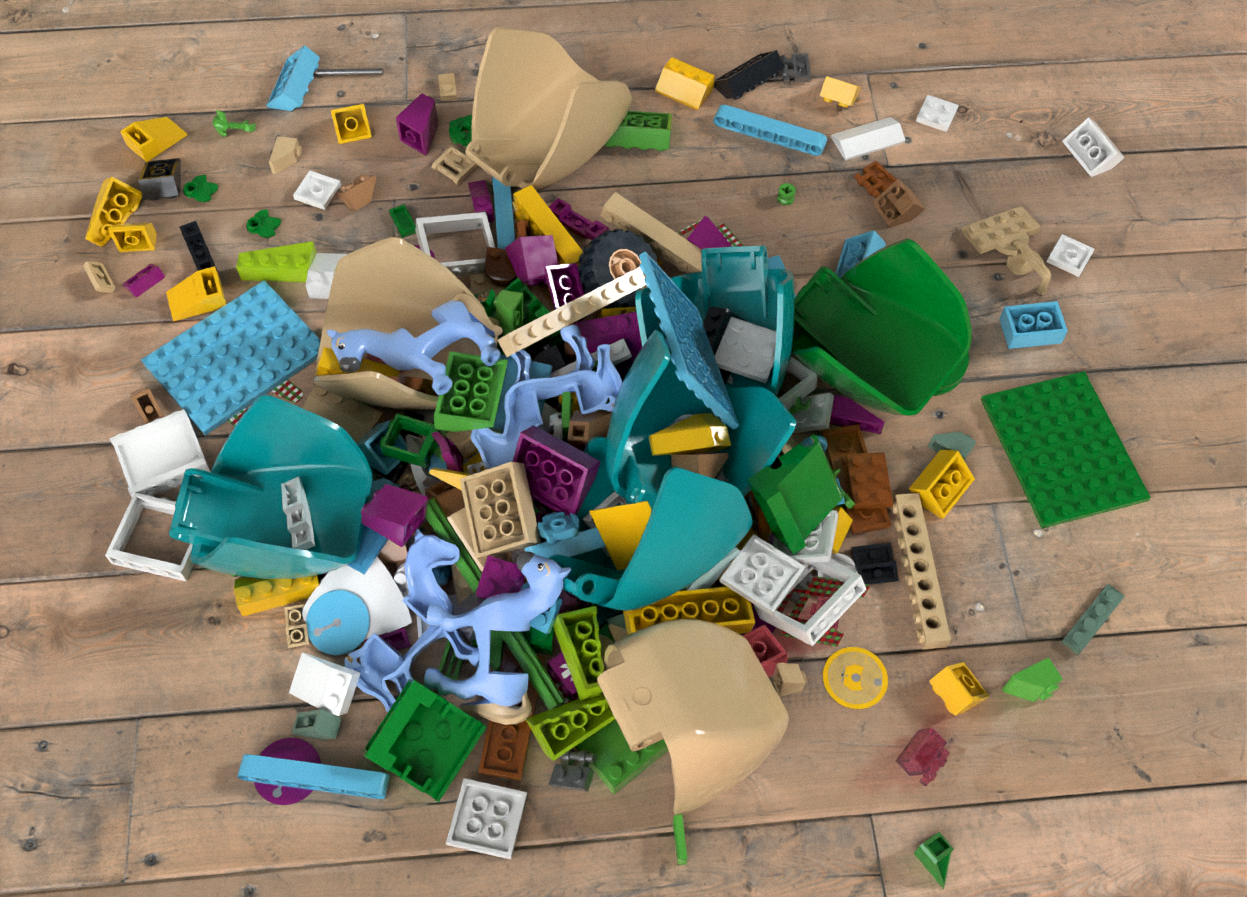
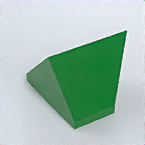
(935, 857)

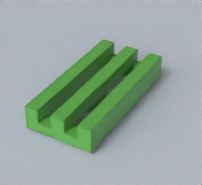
(566, 412)
(443, 662)
(679, 836)

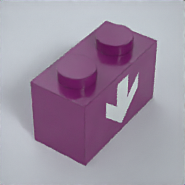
(560, 672)

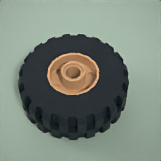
(609, 258)

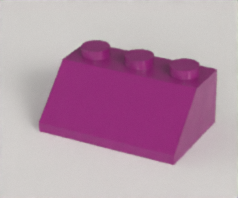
(564, 284)

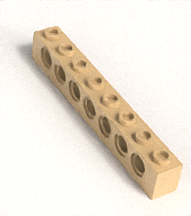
(928, 637)

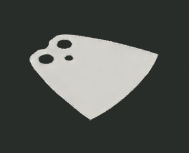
(375, 589)

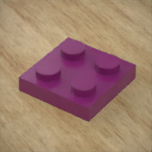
(499, 578)

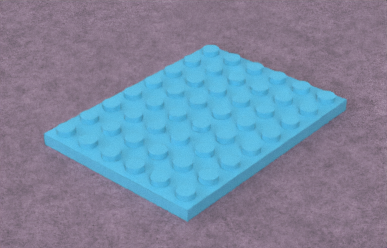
(688, 342)
(233, 357)

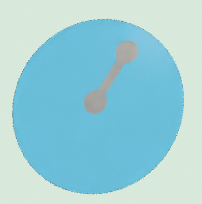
(337, 622)

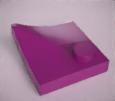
(449, 452)

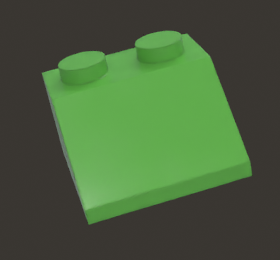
(509, 310)
(1034, 682)

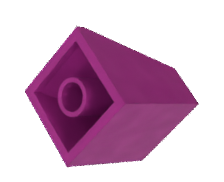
(418, 123)
(707, 235)
(530, 256)
(395, 513)

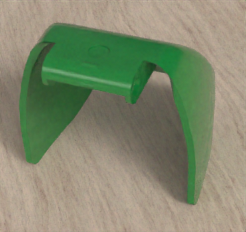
(883, 328)

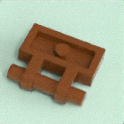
(878, 175)

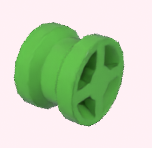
(788, 198)

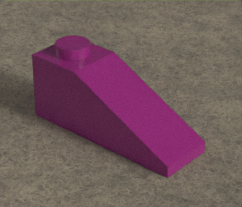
(481, 199)
(847, 413)

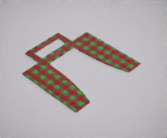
(818, 587)

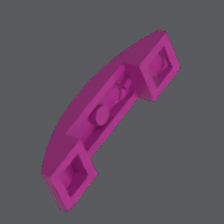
(576, 222)

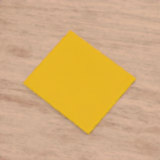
(622, 529)

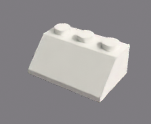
(1093, 148)

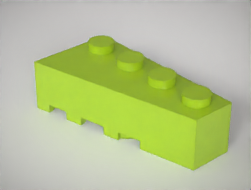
(277, 264)
(581, 649)
(569, 724)

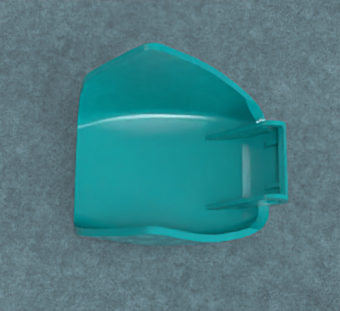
(743, 284)
(656, 397)
(237, 508)
(687, 535)

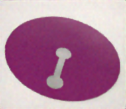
(287, 749)

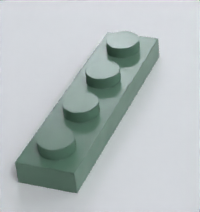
(1093, 619)

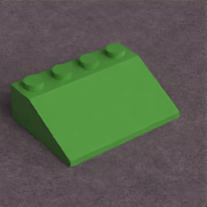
(643, 131)
(473, 395)
(615, 760)

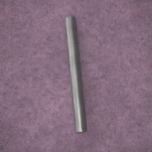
(344, 72)

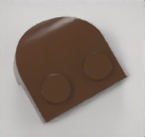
(498, 267)

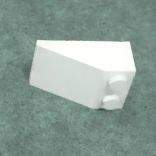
(321, 274)
(324, 684)

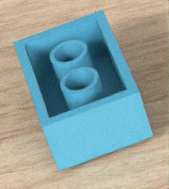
(1033, 325)

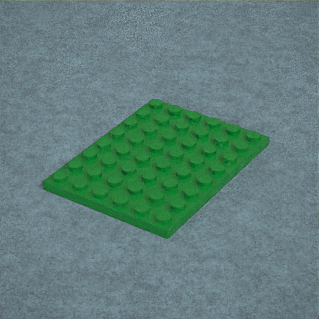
(1064, 449)

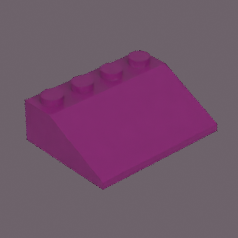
(610, 330)
(555, 470)

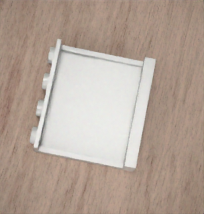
(159, 454)

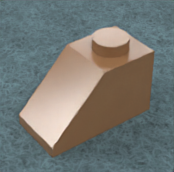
(146, 404)

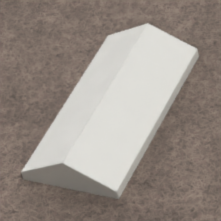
(868, 138)

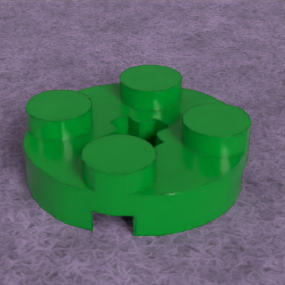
(456, 128)

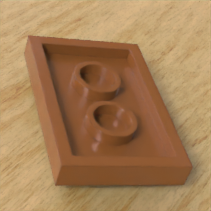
(869, 480)

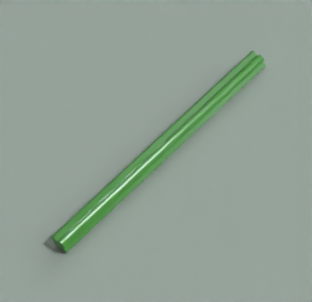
(514, 639)

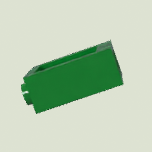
(403, 422)

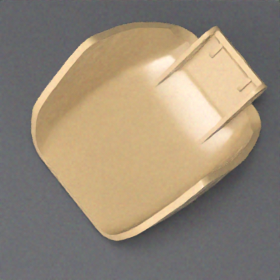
(539, 110)
(387, 290)
(700, 695)

